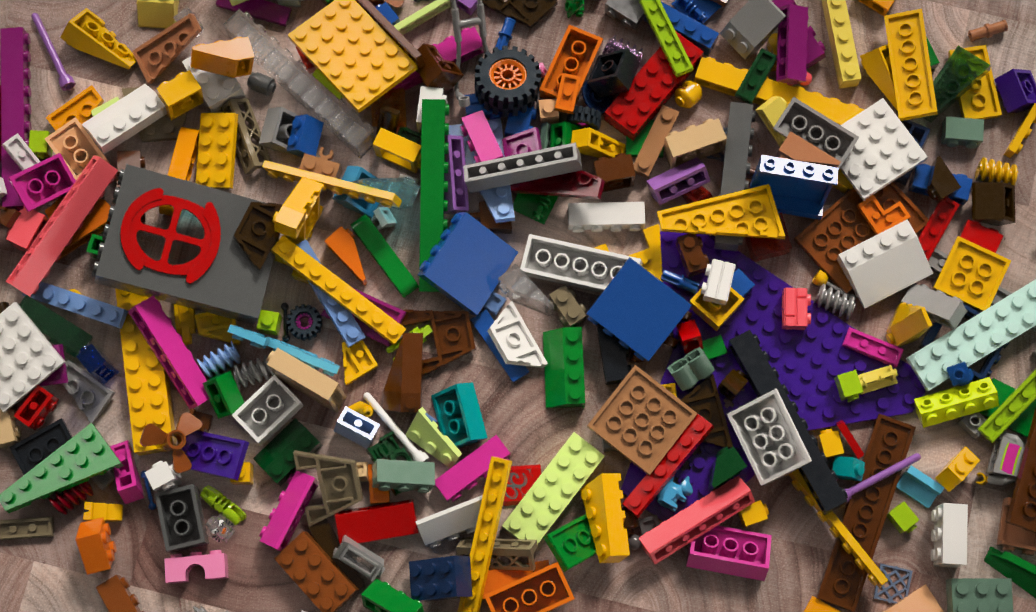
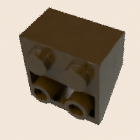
(993, 203)

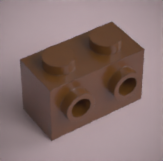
(691, 254)

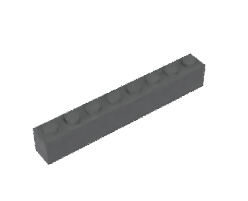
(735, 161)

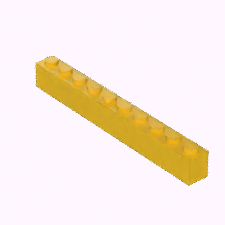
(727, 79)

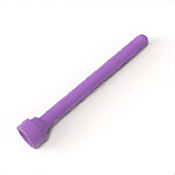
(65, 81)
(882, 475)

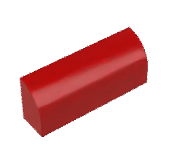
(377, 521)

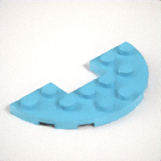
(260, 341)

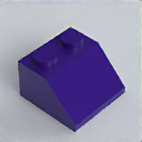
(1017, 90)

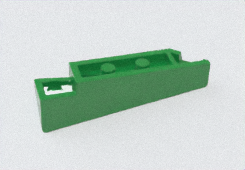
(1013, 567)

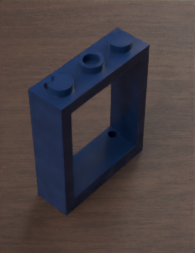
(992, 358)

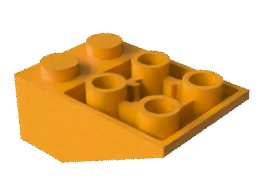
(225, 58)

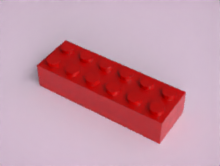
(649, 91)

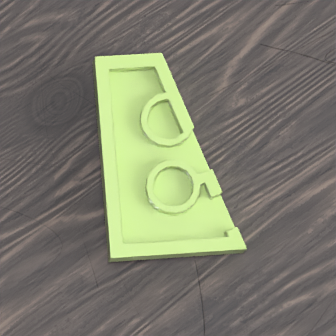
(429, 438)

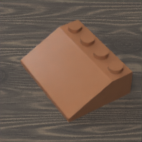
(801, 150)

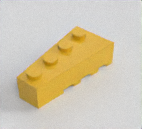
(606, 517)

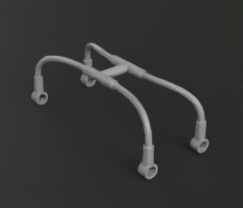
(464, 101)

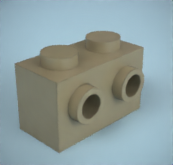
(567, 307)

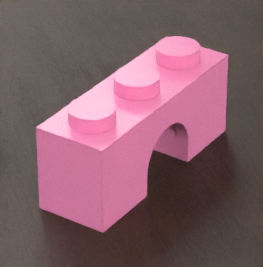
(178, 567)

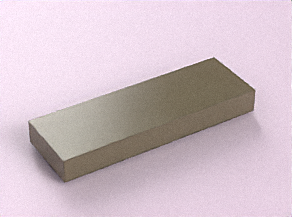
(26, 528)

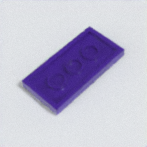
(215, 454)

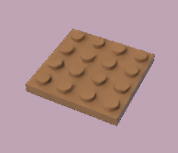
(642, 420)

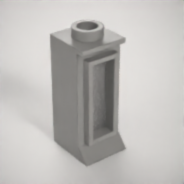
(359, 558)

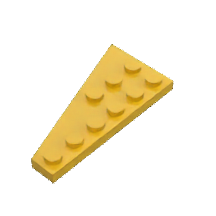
(734, 214)

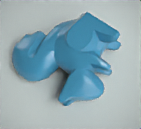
(672, 492)

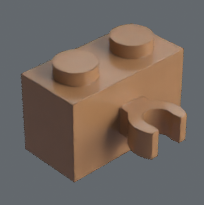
(321, 165)

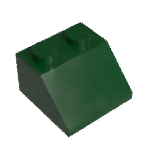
(725, 467)

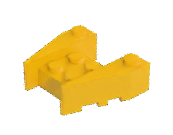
(299, 212)

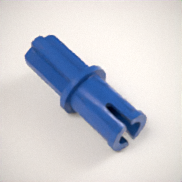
(505, 33)
(680, 281)

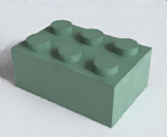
(979, 595)

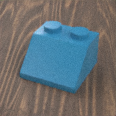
(358, 205)

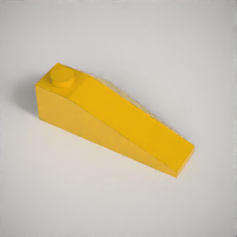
(907, 324)

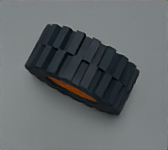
(507, 94)

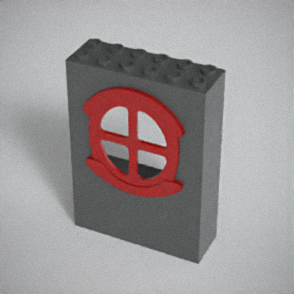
(215, 281)

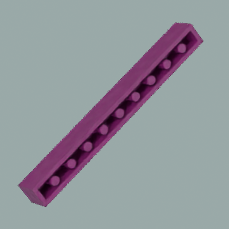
(14, 102)

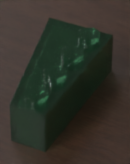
(956, 78)
(56, 327)

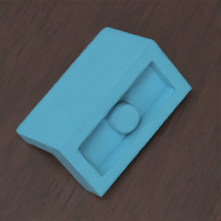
(919, 486)

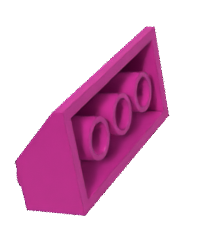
(289, 511)
(731, 552)

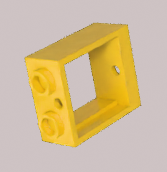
(398, 150)

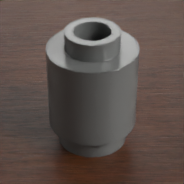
(261, 83)

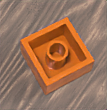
(95, 545)

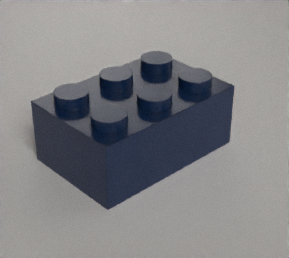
(440, 578)

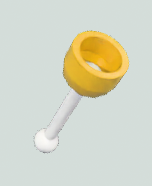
(822, 278)

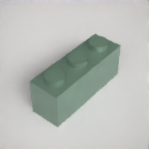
(403, 475)

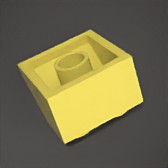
(157, 13)

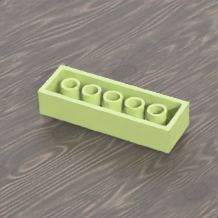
(553, 489)

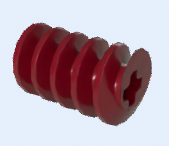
(71, 496)

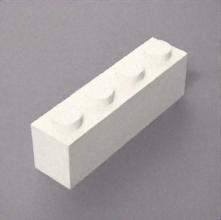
(606, 216)

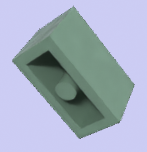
(962, 131)

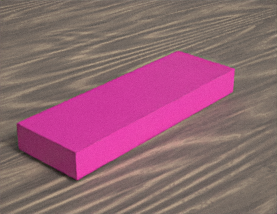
(872, 347)

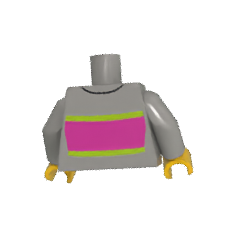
(1004, 460)

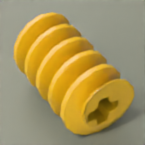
(996, 171)

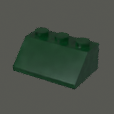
(278, 456)

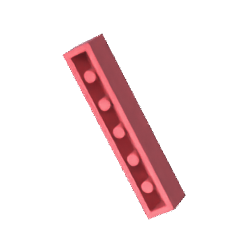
(696, 519)

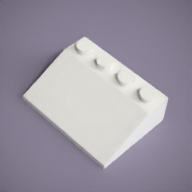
(885, 264)
(769, 437)

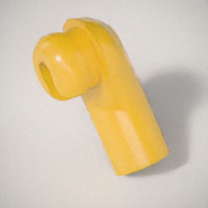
(362, 408)

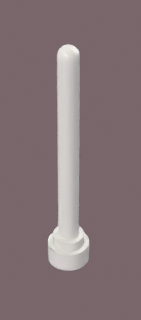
(417, 455)

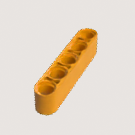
(182, 160)

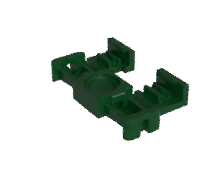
(387, 447)

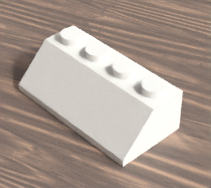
(125, 118)
(450, 523)

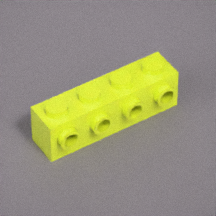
(956, 402)

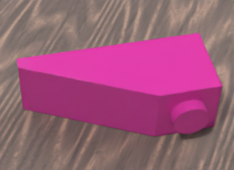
(127, 477)

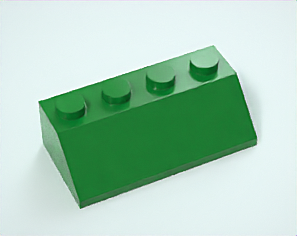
(565, 368)

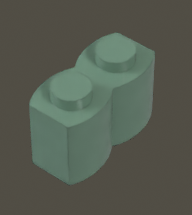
(691, 369)

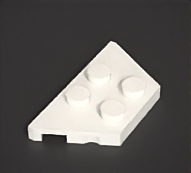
(515, 339)

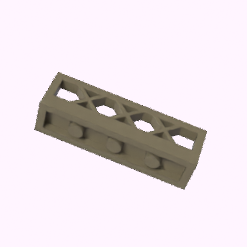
(245, 148)
(508, 548)

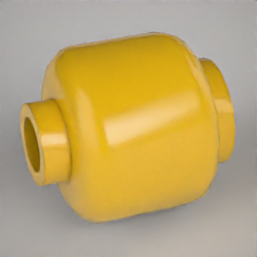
(689, 94)

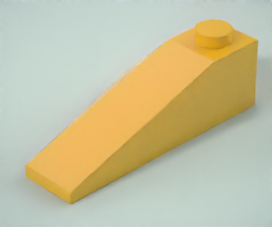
(89, 35)
(878, 67)

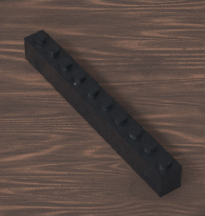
(763, 379)

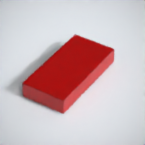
(850, 439)

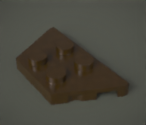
(257, 231)
(707, 403)

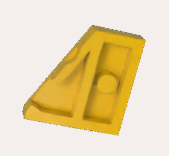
(215, 327)
(357, 361)

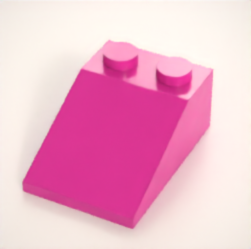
(43, 182)

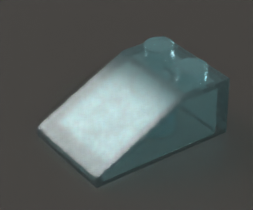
(403, 187)

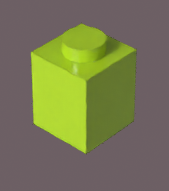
(39, 145)
(269, 322)
(849, 386)
(903, 518)

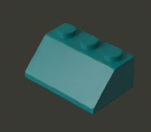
(459, 414)

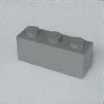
(938, 305)

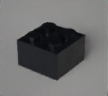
(613, 73)

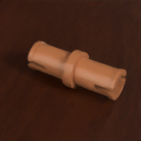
(988, 30)

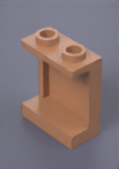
(1014, 537)

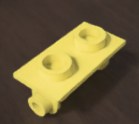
(878, 379)

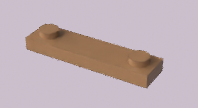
(655, 141)

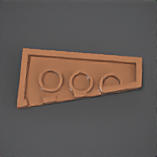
(163, 49)

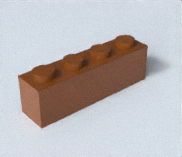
(117, 595)

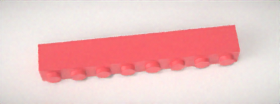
(62, 226)

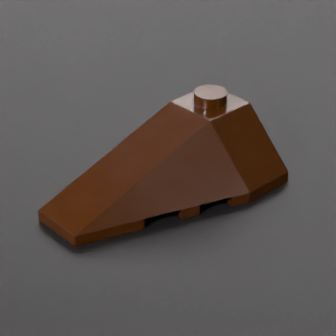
(404, 381)

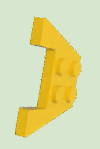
(650, 257)

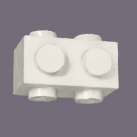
(163, 477)

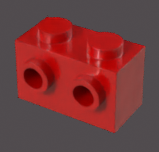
(36, 407)

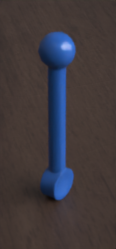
(152, 505)

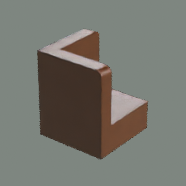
(206, 419)

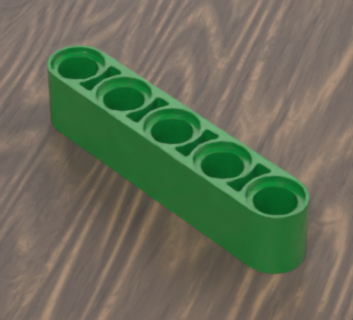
(384, 256)

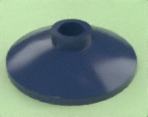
(593, 101)

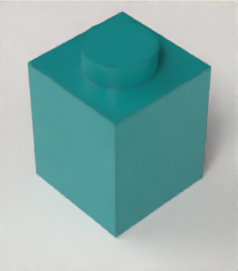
(848, 468)

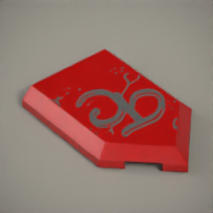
(519, 482)

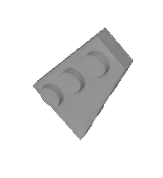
(87, 391)

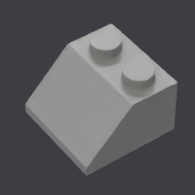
(277, 129)

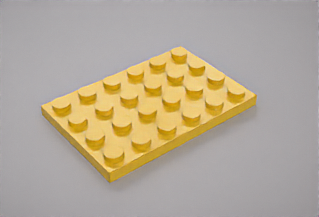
(352, 52)

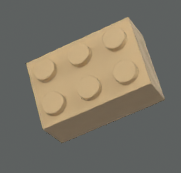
(695, 142)

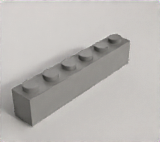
(522, 167)

